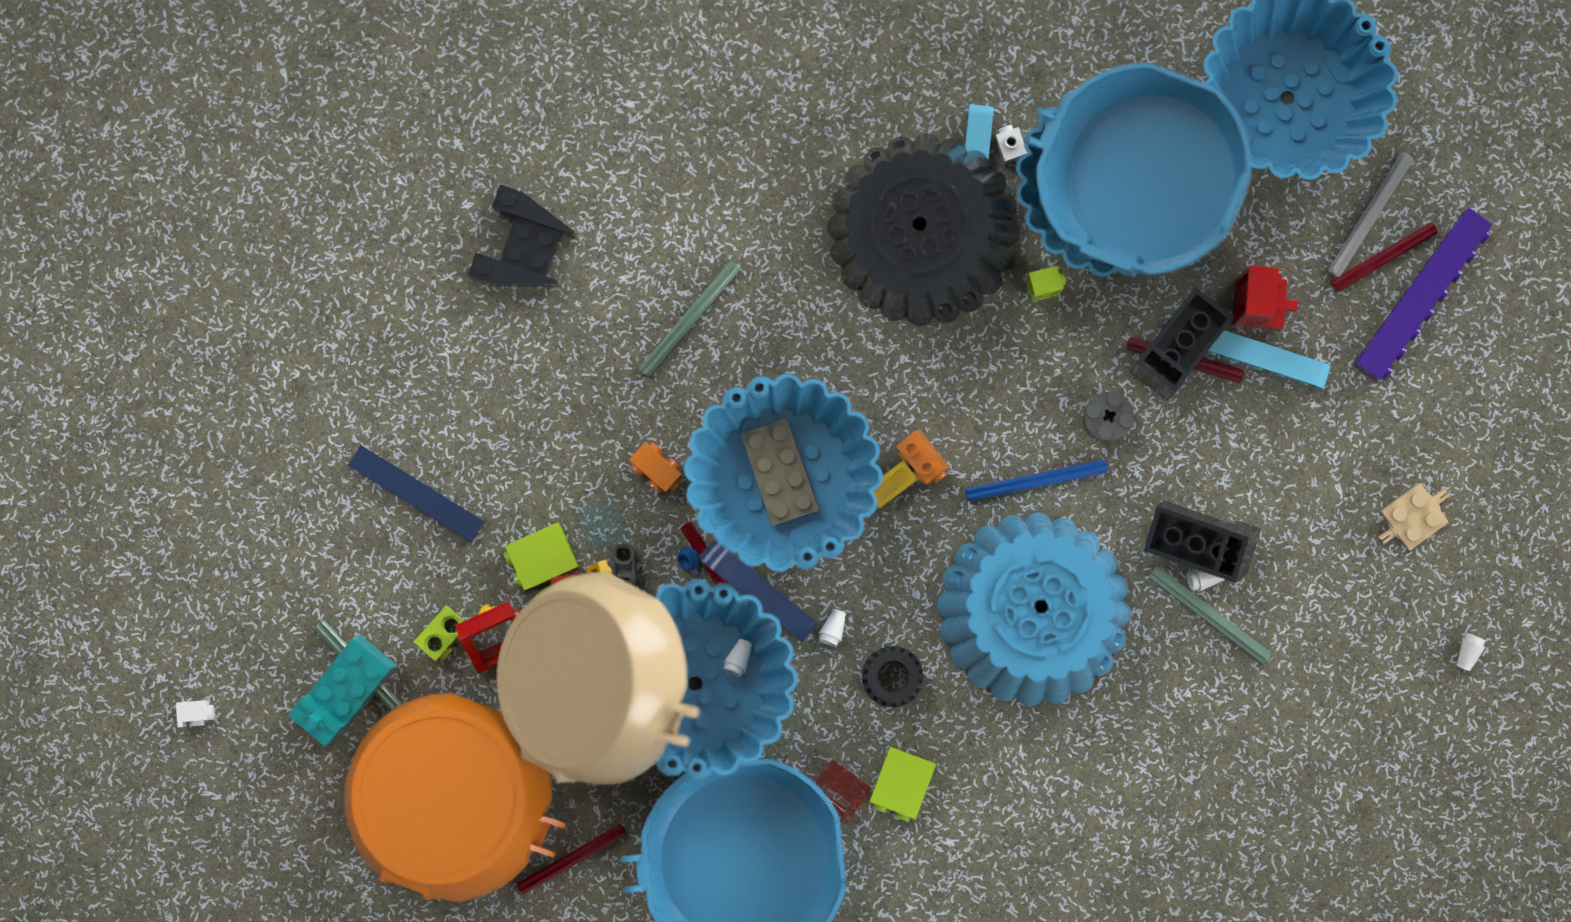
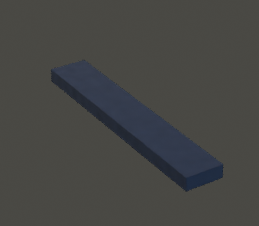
(416, 493)

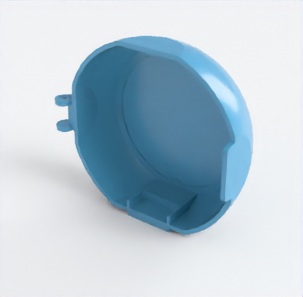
(1143, 168)
(742, 849)

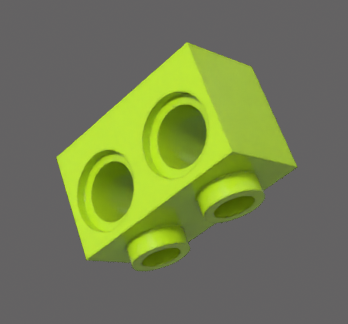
(1045, 283)
(438, 629)

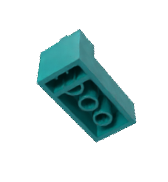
(343, 691)

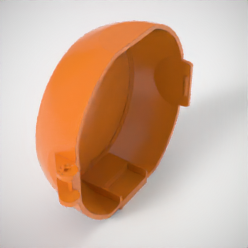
(446, 799)

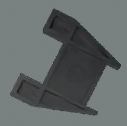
(528, 247)

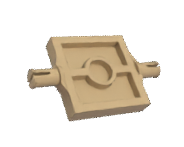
(1414, 516)

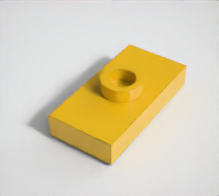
(894, 483)

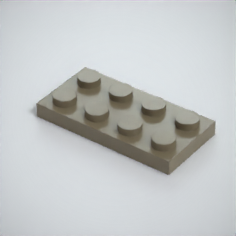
(779, 472)

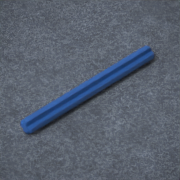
(1036, 480)

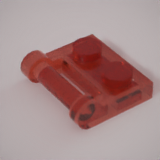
(845, 785)

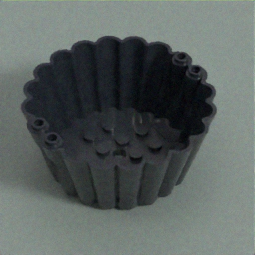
(930, 269)

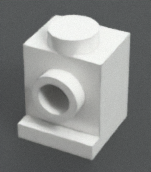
(1010, 153)
(194, 713)

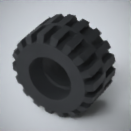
(892, 698)

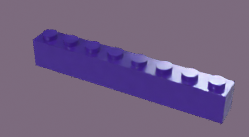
(1423, 294)

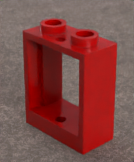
(466, 630)

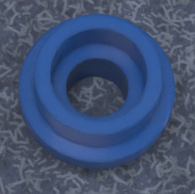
(688, 558)

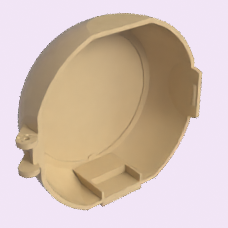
(593, 680)

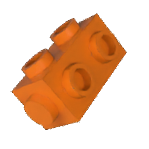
(923, 457)
(662, 473)

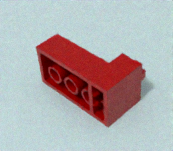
(1261, 299)

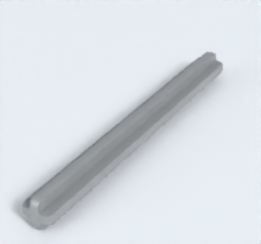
(1370, 214)

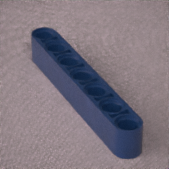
(750, 583)

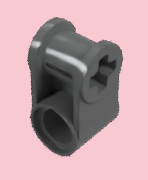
(627, 568)

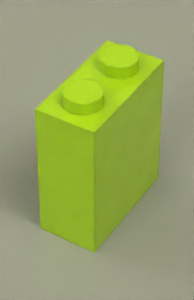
(540, 557)
(902, 784)

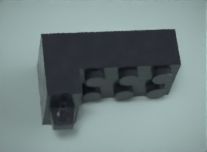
(1181, 344)
(1202, 541)

